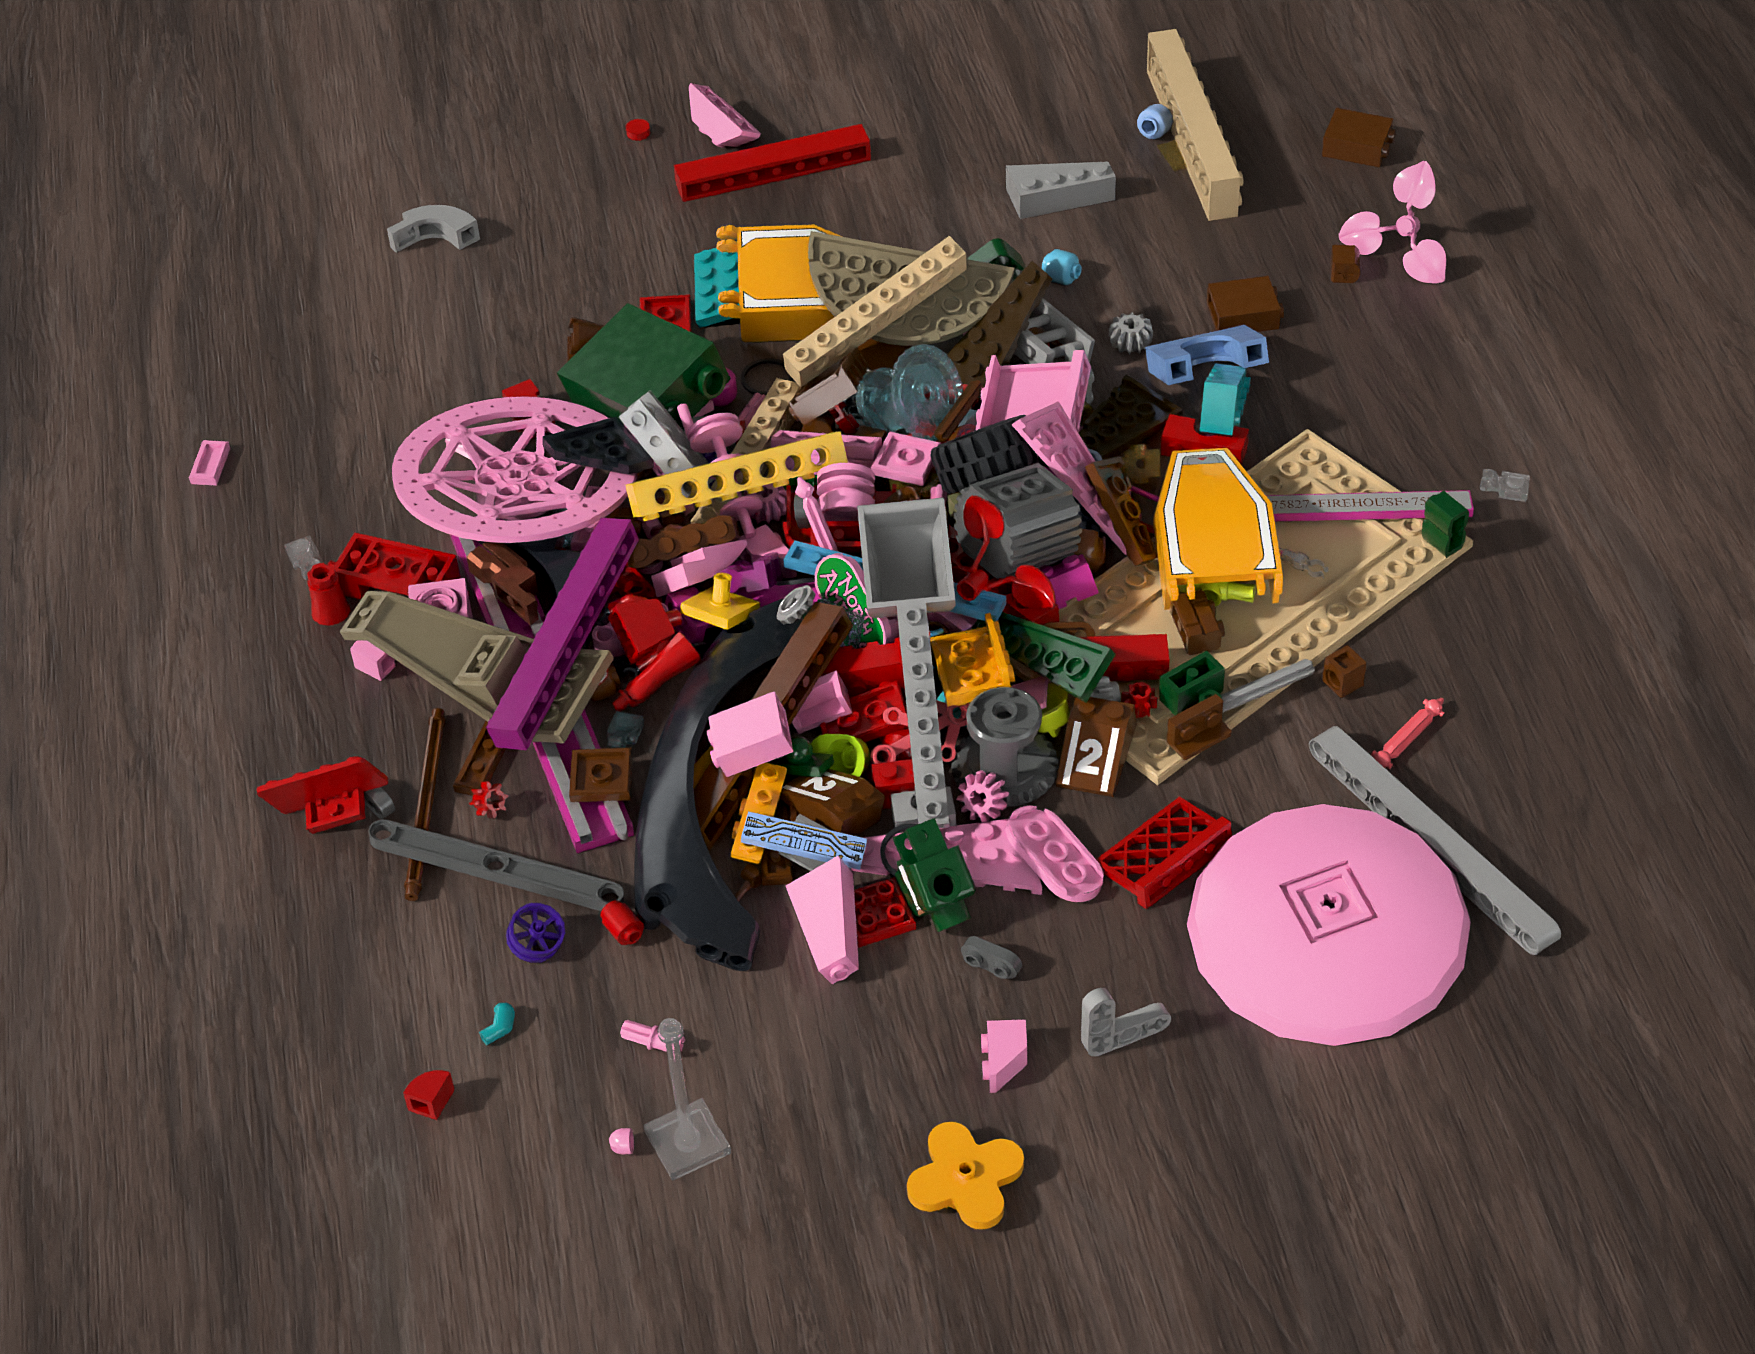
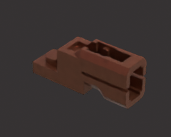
(510, 577)

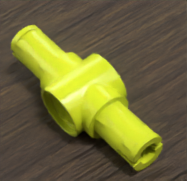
(1225, 590)

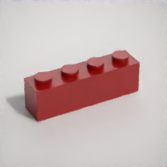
(1136, 656)

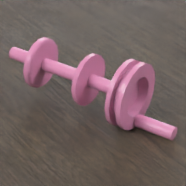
(714, 435)

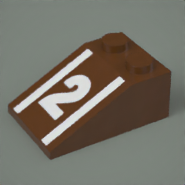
(1096, 745)
(835, 801)

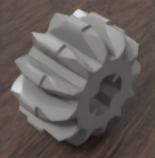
(1130, 333)

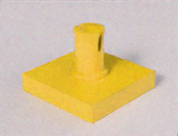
(718, 605)

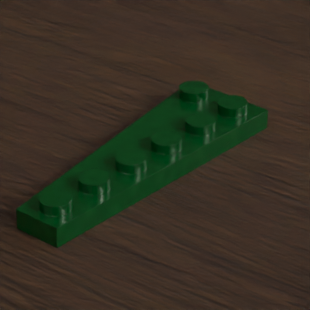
(1055, 655)

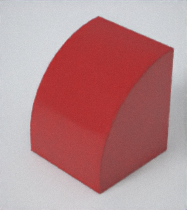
(429, 1093)

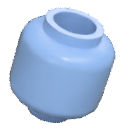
(1154, 121)

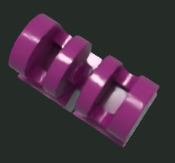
(756, 575)

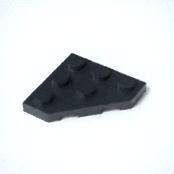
(601, 446)

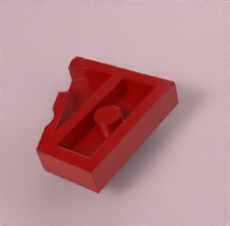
(846, 422)

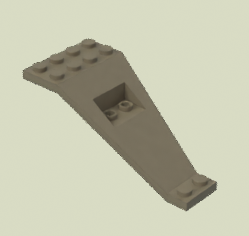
(469, 657)

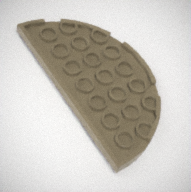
(851, 268)

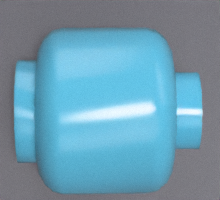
(1062, 266)

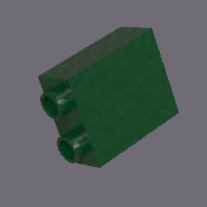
(641, 355)

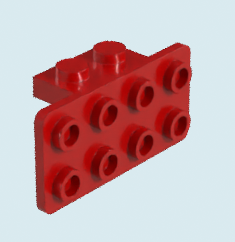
(328, 794)

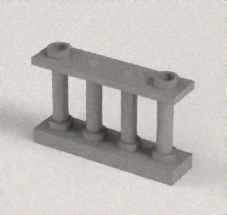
(1058, 327)
(662, 437)

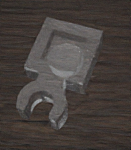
(303, 554)

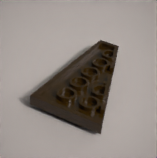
(1126, 418)

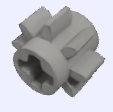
(1107, 690)

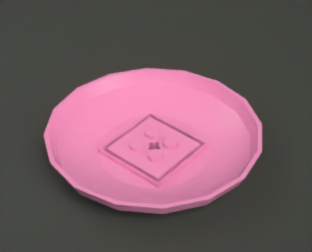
(1321, 970)

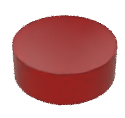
(637, 129)

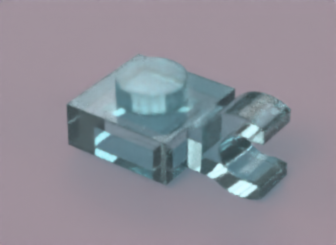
(624, 729)

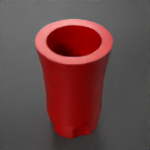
(327, 598)

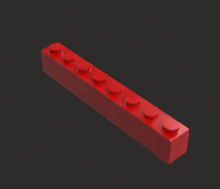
(772, 162)

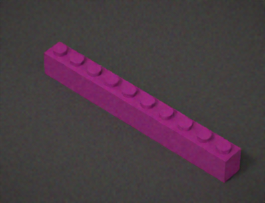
(562, 634)

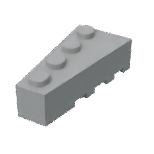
(1059, 186)

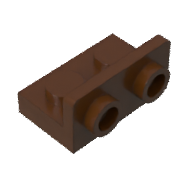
(1198, 728)

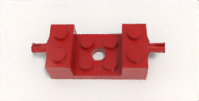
(368, 559)

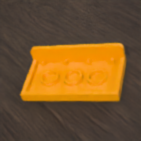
(972, 662)

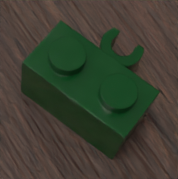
(1191, 683)

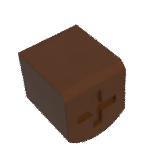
(1345, 264)

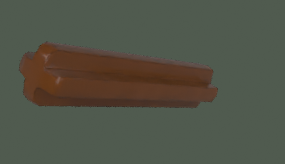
(958, 411)

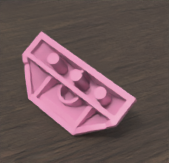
(719, 119)

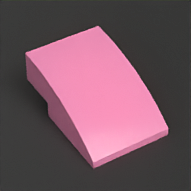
(697, 567)

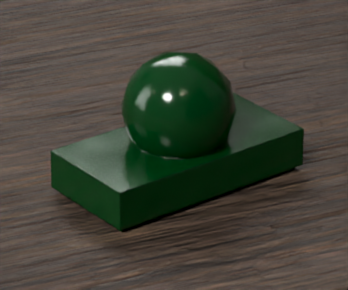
(803, 760)

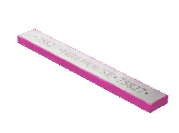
(1358, 505)

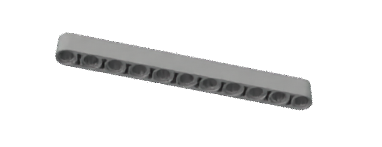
(1475, 874)

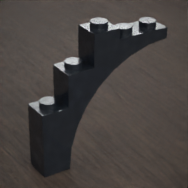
(550, 562)

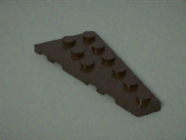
(1000, 327)

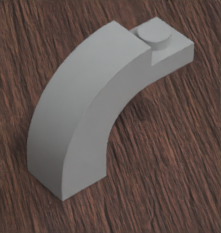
(434, 222)

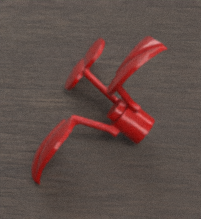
(1030, 585)

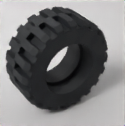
(981, 455)

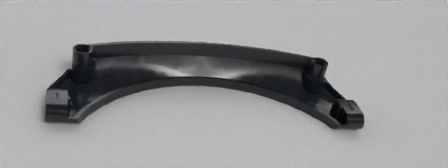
(671, 857)

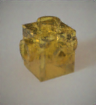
(1150, 461)

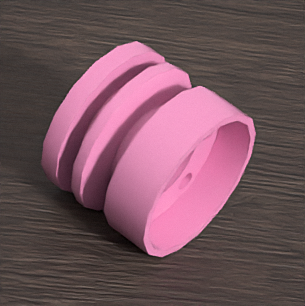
(844, 488)

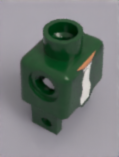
(933, 863)

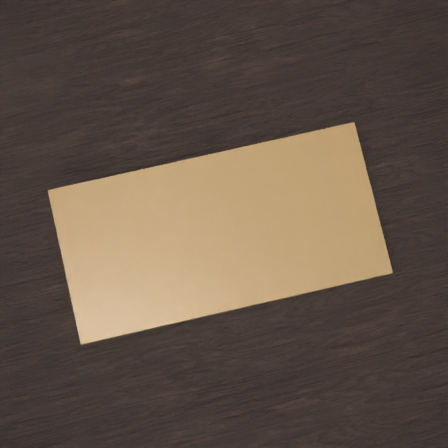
(1368, 573)

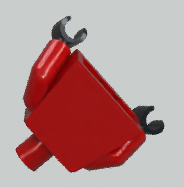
(641, 628)

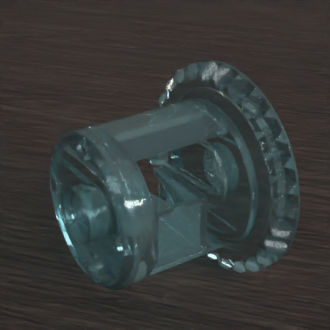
(896, 397)

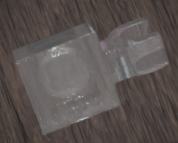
(1509, 484)

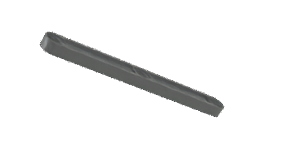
(474, 859)

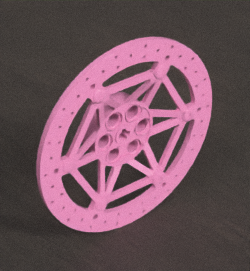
(508, 483)

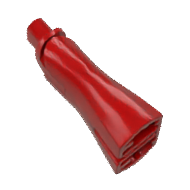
(673, 660)

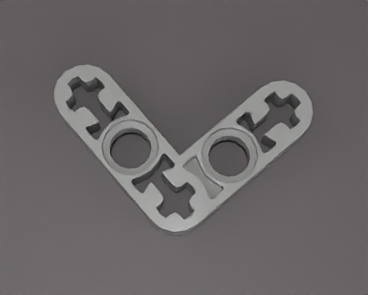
(1105, 1033)

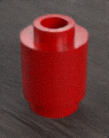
(622, 922)

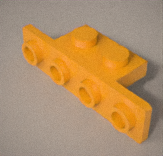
(761, 800)

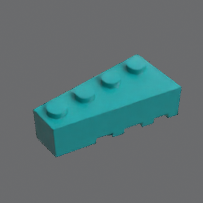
(1224, 399)

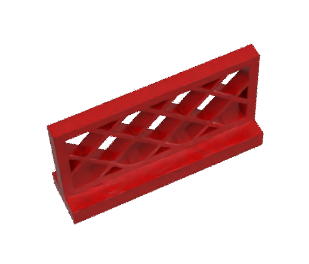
(1180, 862)

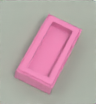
(209, 462)

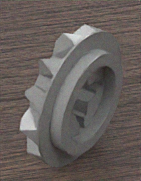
(795, 604)

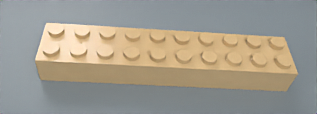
(1194, 125)

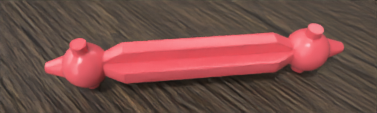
(1409, 732)

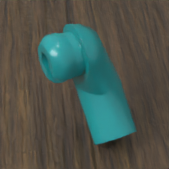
(501, 1025)

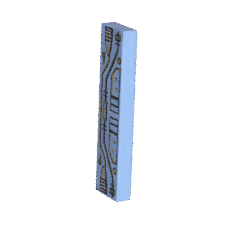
(803, 840)

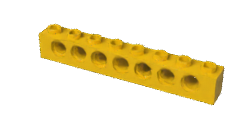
(642, 493)

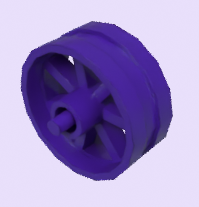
(535, 932)

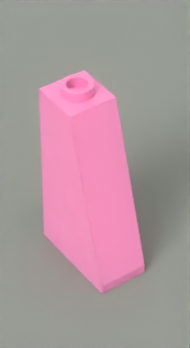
(828, 917)

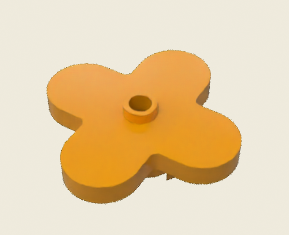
(965, 1175)

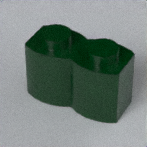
(1445, 523)

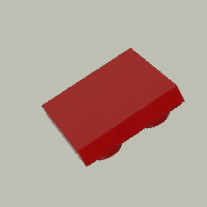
(881, 912)

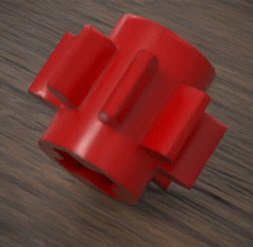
(1142, 697)
(480, 799)

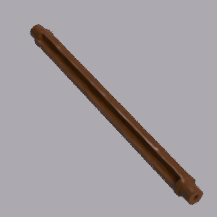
(425, 800)

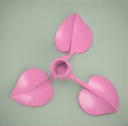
(1363, 229)

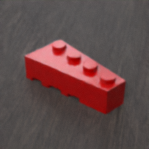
(868, 666)

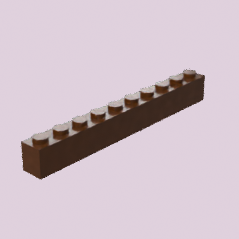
(792, 681)

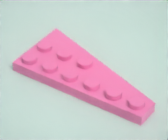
(1065, 453)
(984, 848)

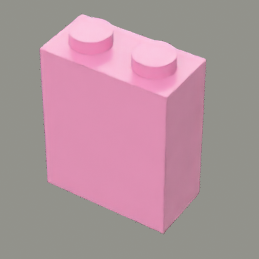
(749, 734)

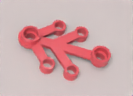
(903, 744)

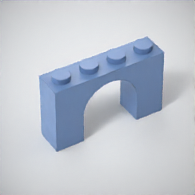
(1174, 359)

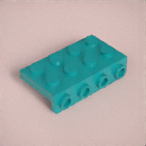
(713, 274)

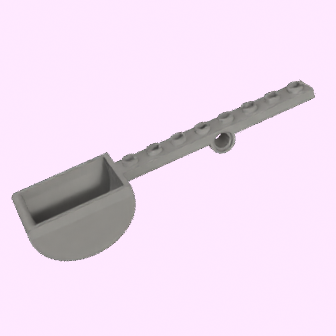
(907, 577)

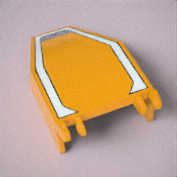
(774, 282)
(1214, 526)

